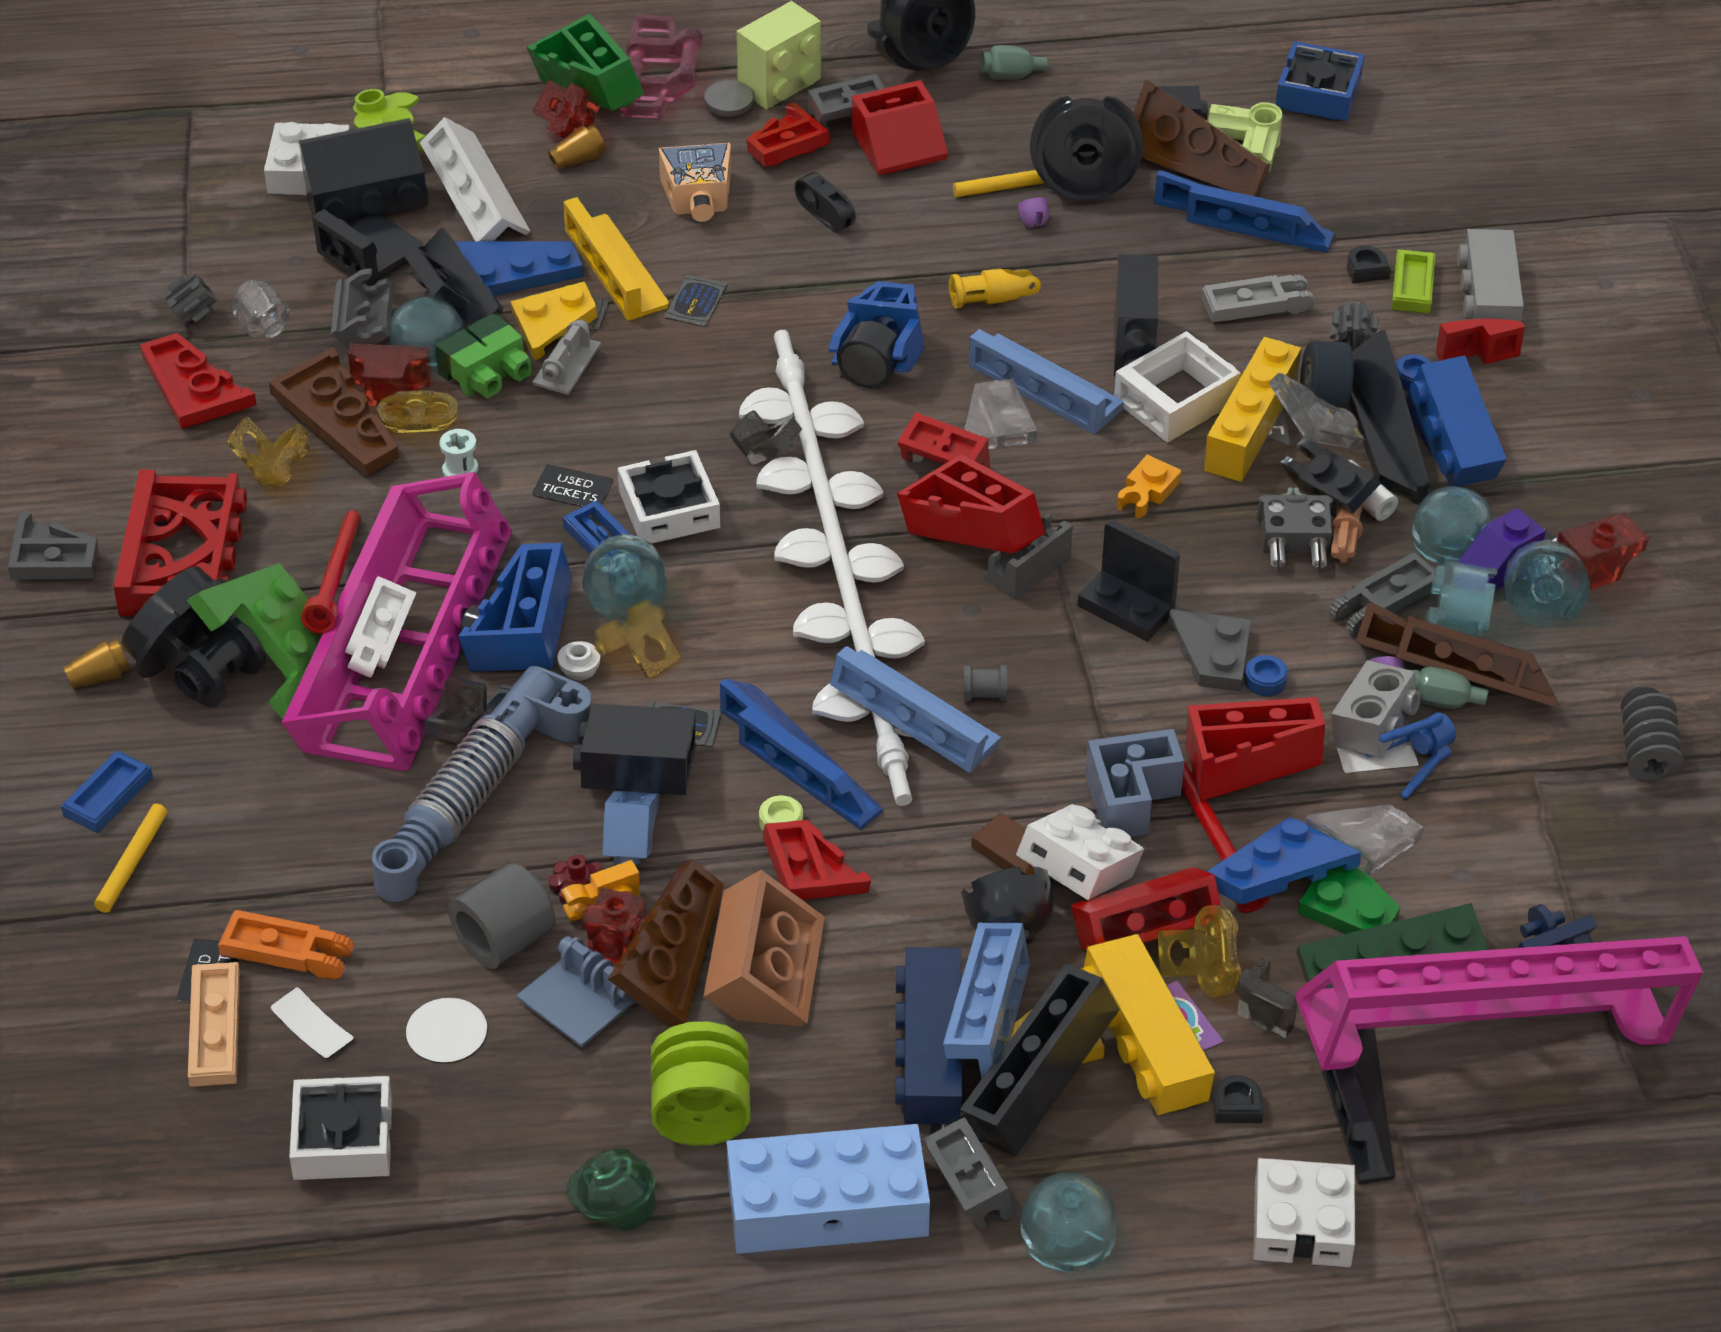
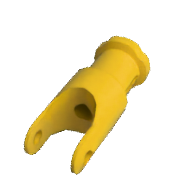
(991, 287)

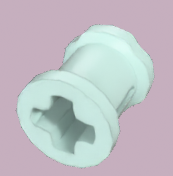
(459, 455)

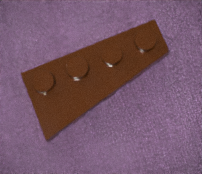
(1193, 146)
(330, 404)
(669, 948)

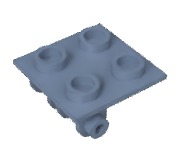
(577, 993)

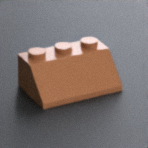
(764, 953)

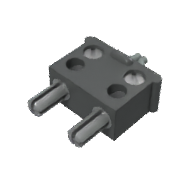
(1296, 525)

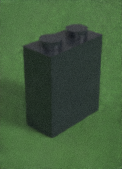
(1135, 308)
(636, 749)

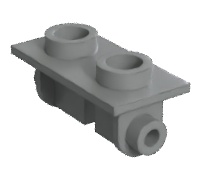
(568, 359)

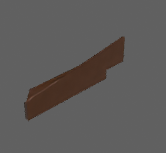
(1456, 651)

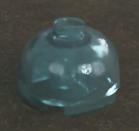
(423, 324)
(1449, 522)
(622, 574)
(1546, 582)
(1068, 1222)

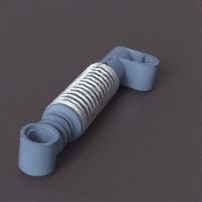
(490, 746)

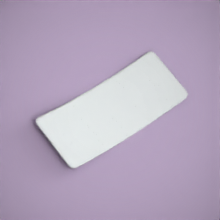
(310, 1023)

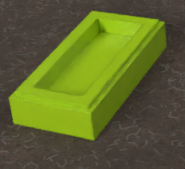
(1413, 281)

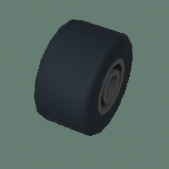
(1328, 371)

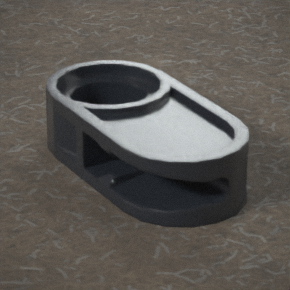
(825, 201)

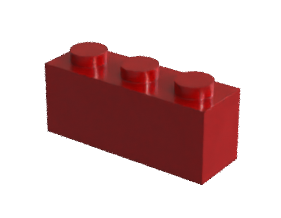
(1145, 908)

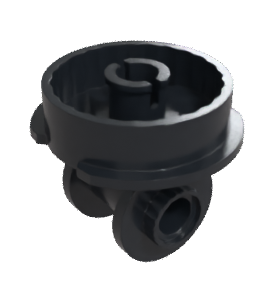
(923, 31)
(1086, 126)
(168, 623)

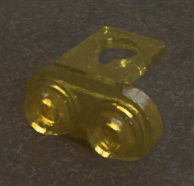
(417, 411)
(274, 463)
(642, 619)
(1210, 949)

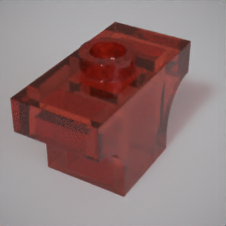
(389, 369)
(1606, 546)

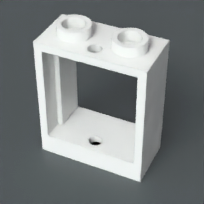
(1156, 410)

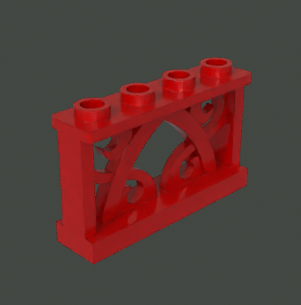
(157, 500)

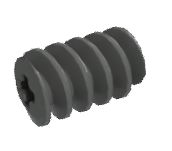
(1651, 734)

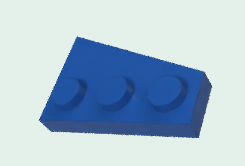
(522, 264)
(1278, 857)

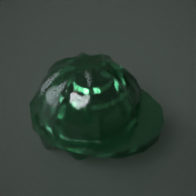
(614, 1188)

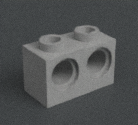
(1373, 705)

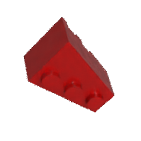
(972, 507)
(1252, 742)

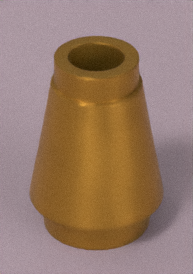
(578, 148)
(97, 665)

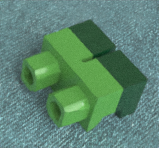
(483, 356)

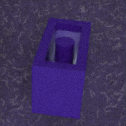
(1500, 542)

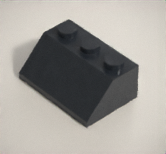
(364, 171)

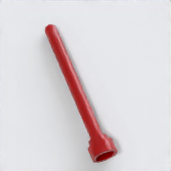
(320, 610)
(1214, 831)

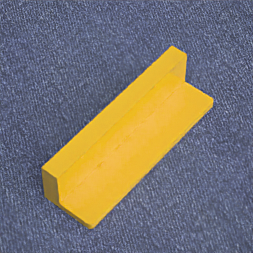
(613, 262)

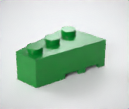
(589, 59)

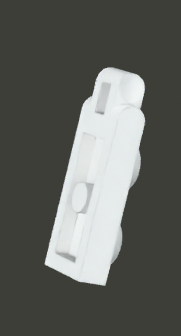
(378, 626)

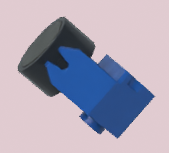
(878, 334)

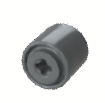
(501, 915)

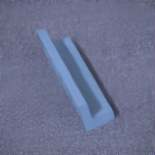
(1043, 381)
(912, 709)
(988, 994)

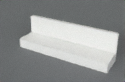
(472, 181)

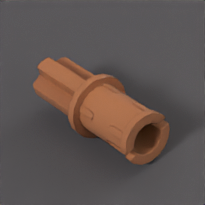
(1345, 533)

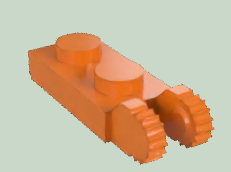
(285, 944)

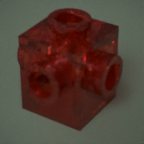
(565, 108)
(613, 922)

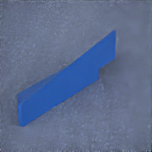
(1242, 213)
(789, 750)

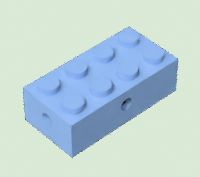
(827, 1188)

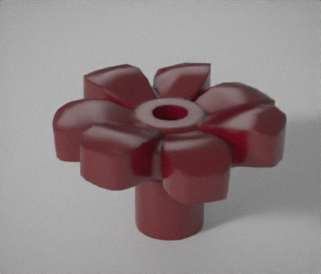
(571, 873)

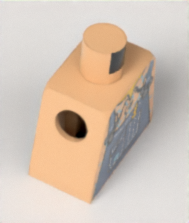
(696, 178)

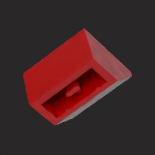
(898, 127)

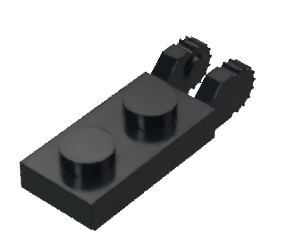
(1332, 476)

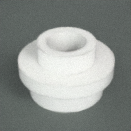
(578, 660)

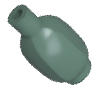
(1010, 63)
(1447, 689)

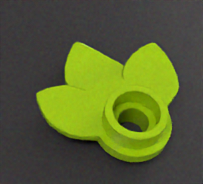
(375, 108)

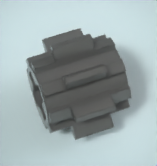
(190, 298)
(1353, 324)

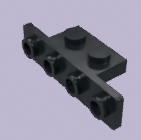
(452, 278)

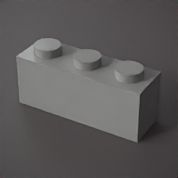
(1490, 275)

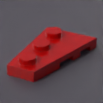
(190, 383)

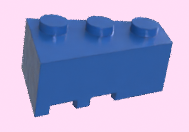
(1455, 422)
(523, 615)

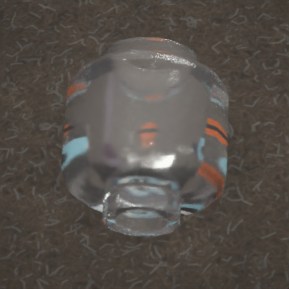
(260, 309)

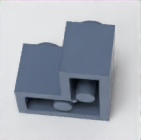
(1129, 774)

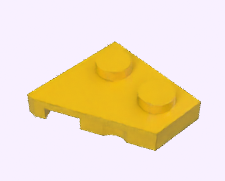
(548, 314)

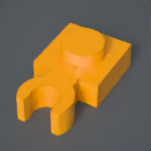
(1148, 482)
(617, 878)

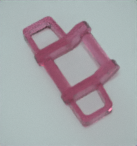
(674, 49)

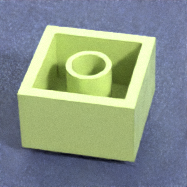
(779, 54)

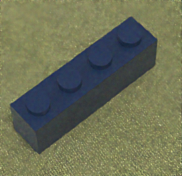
(930, 1080)

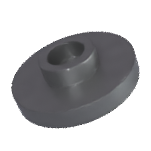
(728, 98)

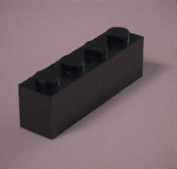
(1040, 1059)

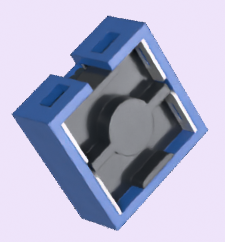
(1320, 81)

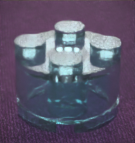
(1463, 596)

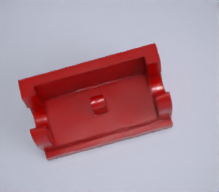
(941, 441)

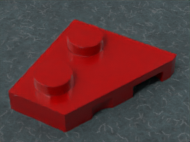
(787, 138)
(810, 863)

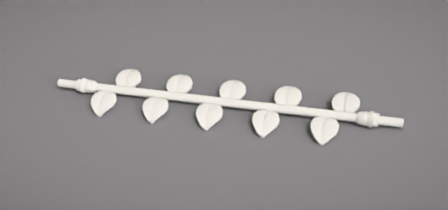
(811, 548)

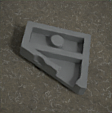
(51, 551)
(1213, 647)

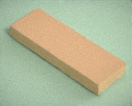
(214, 1024)

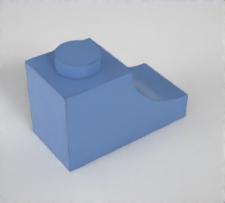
(629, 825)

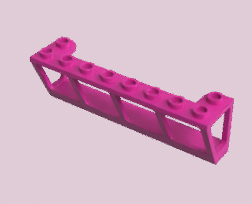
(389, 553)
(1498, 987)

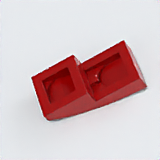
(1487, 338)

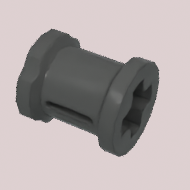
(985, 682)

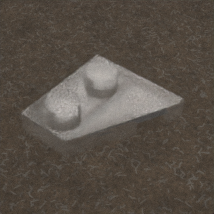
(1000, 415)
(1316, 417)
(1375, 831)

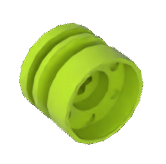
(700, 1083)

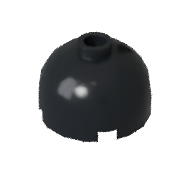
(1011, 898)

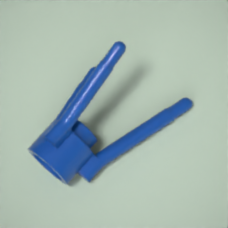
(1428, 737)

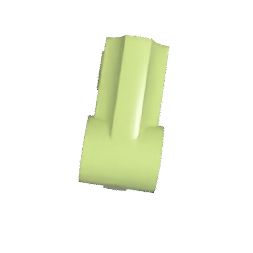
(1255, 126)

